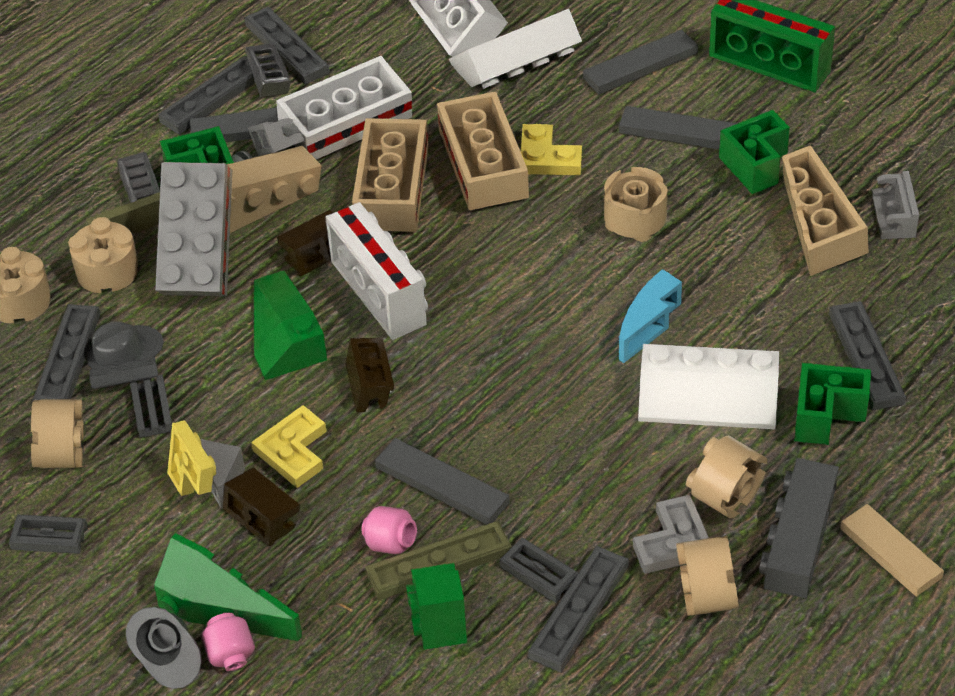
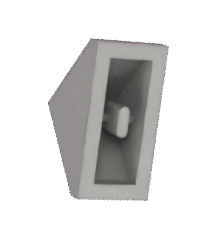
(228, 465)

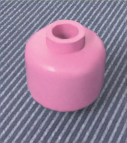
(389, 530)
(228, 641)

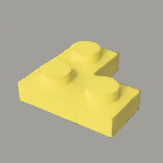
(545, 158)
(286, 444)
(188, 462)

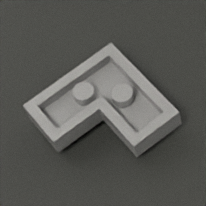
(679, 525)

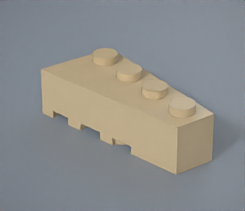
(271, 183)
(823, 215)

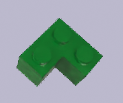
(197, 147)
(755, 149)
(829, 394)
(437, 606)

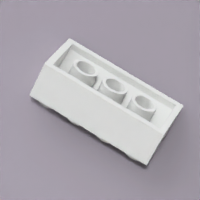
(461, 22)
(518, 48)
(708, 386)

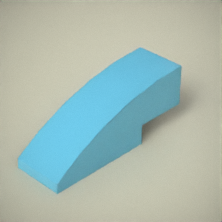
(649, 313)

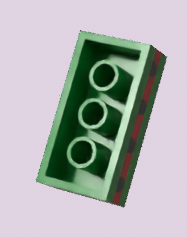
(772, 42)

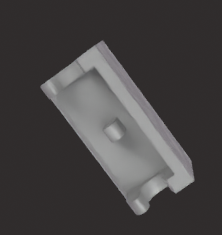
(269, 136)
(896, 207)

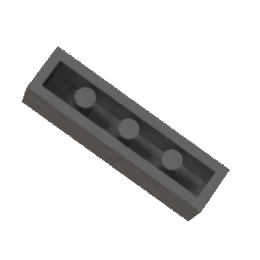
(800, 527)

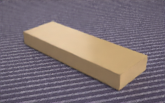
(892, 550)

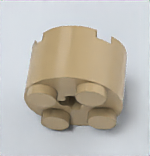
(635, 203)
(104, 256)
(22, 286)
(57, 433)
(727, 475)
(707, 575)

